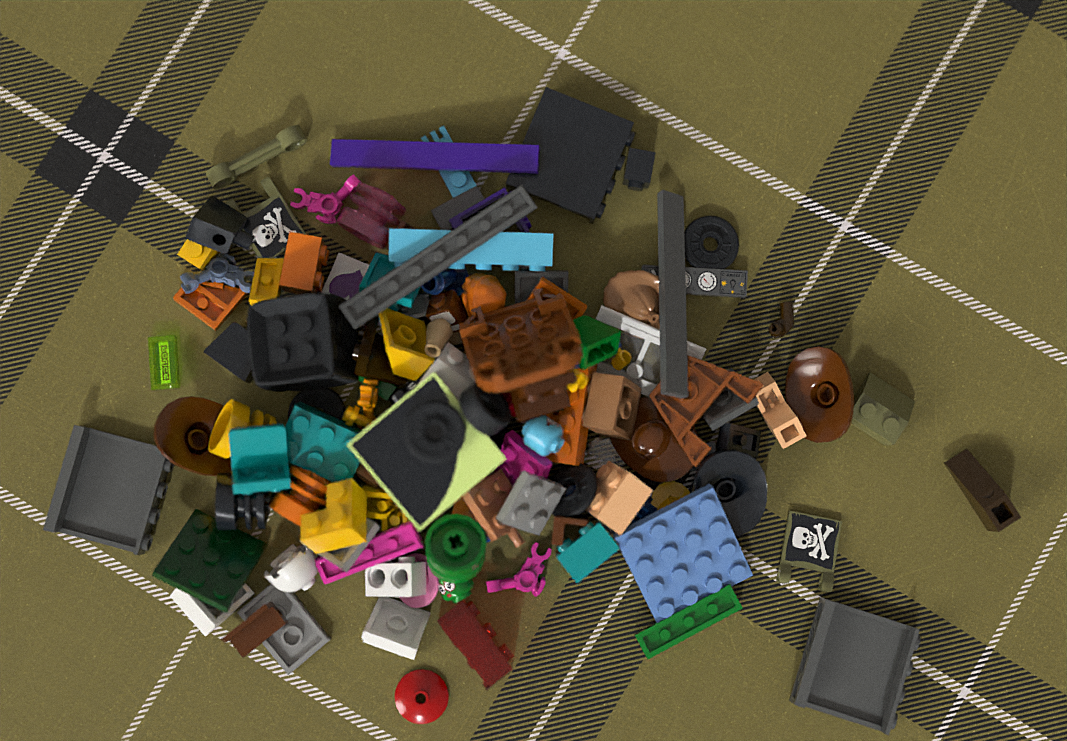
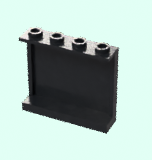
(576, 154)

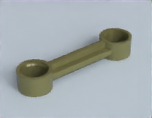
(227, 172)

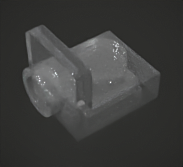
(603, 451)

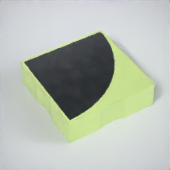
(415, 485)

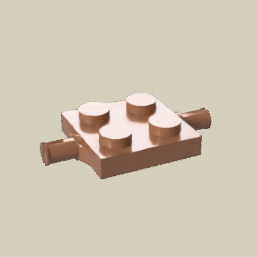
(486, 501)

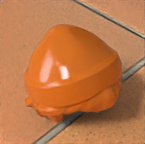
(483, 291)

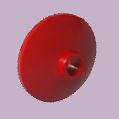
(430, 685)

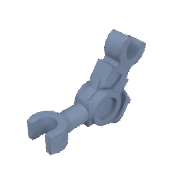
(219, 270)

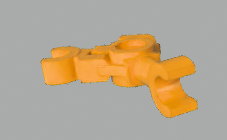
(368, 398)

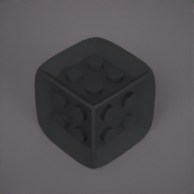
(301, 343)

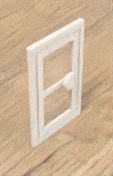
(644, 346)

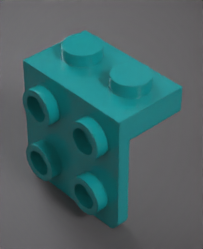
(259, 458)

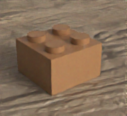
(611, 406)

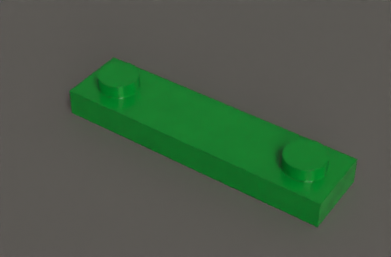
(688, 621)

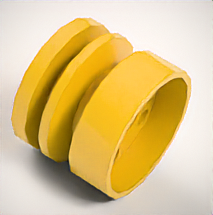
(234, 416)

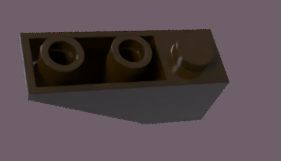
(982, 492)

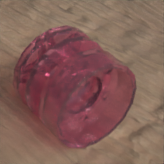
(372, 214)

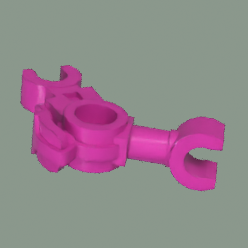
(326, 204)
(527, 578)

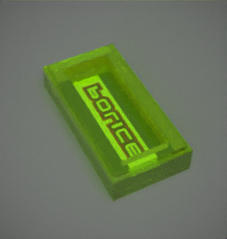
(163, 362)

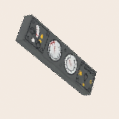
(711, 281)

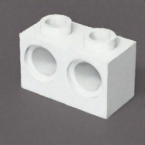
(395, 578)

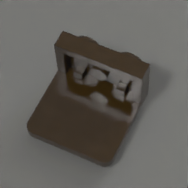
(373, 356)

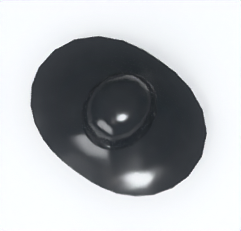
(738, 485)

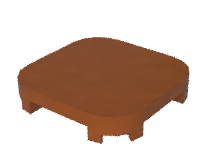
(521, 342)

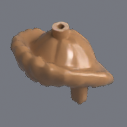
(634, 295)

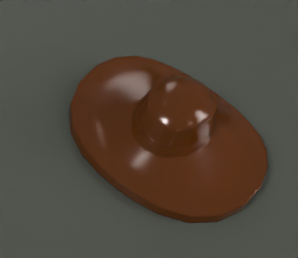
(820, 393)
(184, 435)
(653, 447)

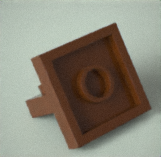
(542, 396)

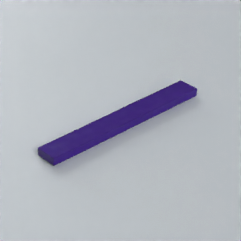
(435, 156)

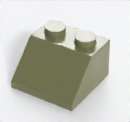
(881, 410)

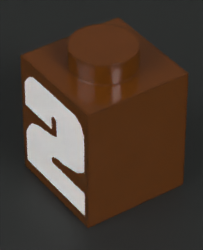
(448, 307)

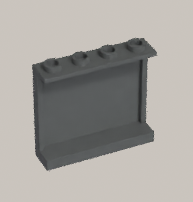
(109, 490)
(855, 665)

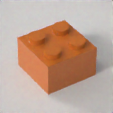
(303, 264)

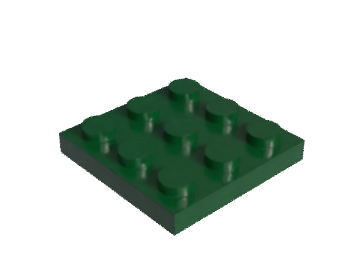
(210, 561)

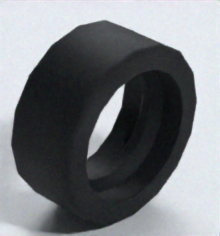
(485, 410)

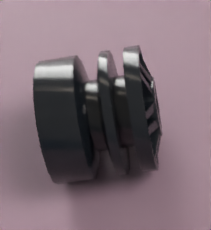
(232, 506)

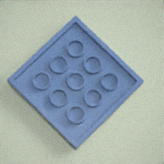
(683, 553)

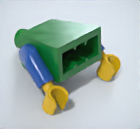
(598, 344)

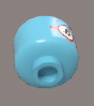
(543, 435)

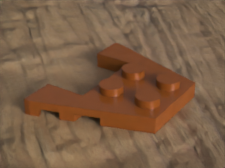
(704, 386)

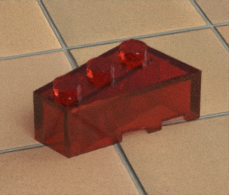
(477, 642)

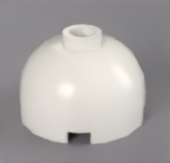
(293, 569)

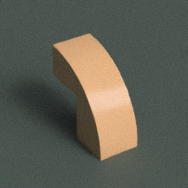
(777, 413)

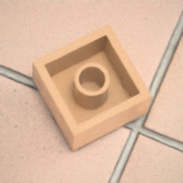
(617, 497)

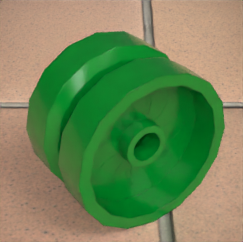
(455, 564)

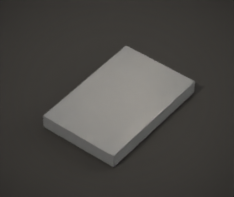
(298, 637)

